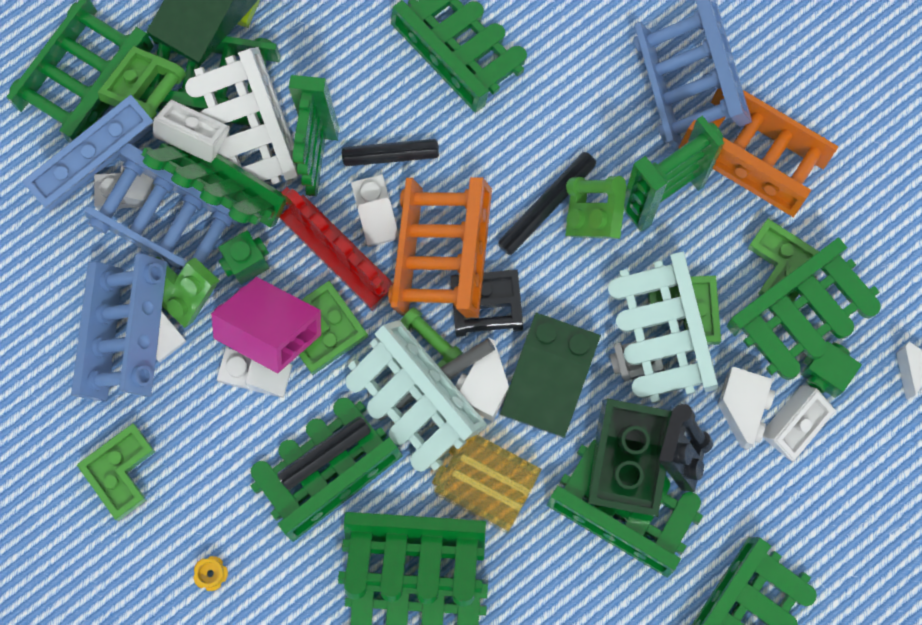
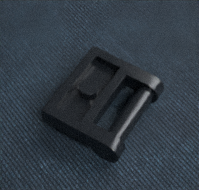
(498, 290)
(679, 456)

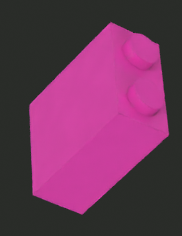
(266, 324)

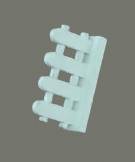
(669, 345)
(427, 383)

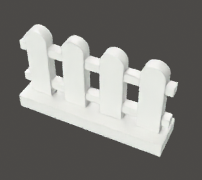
(247, 104)

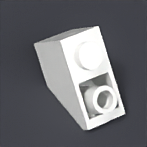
(485, 385)
(743, 404)

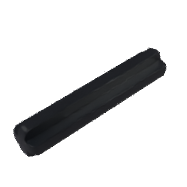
(390, 152)
(323, 452)

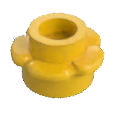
(201, 569)

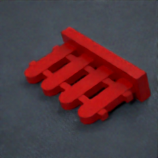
(335, 249)

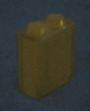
(486, 482)

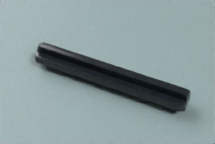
(545, 204)

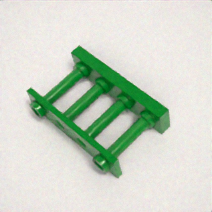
(228, 47)
(44, 65)
(655, 182)

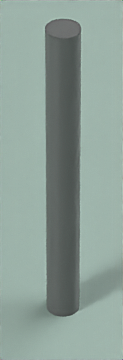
(456, 365)

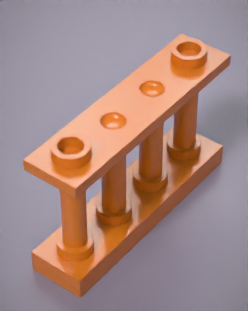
(760, 175)
(468, 263)

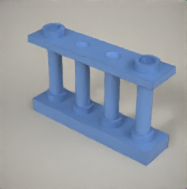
(723, 77)
(88, 153)
(134, 167)
(99, 325)

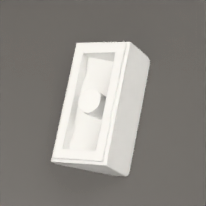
(190, 130)
(798, 422)

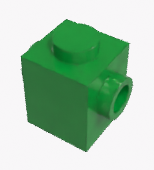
(243, 257)
(831, 371)

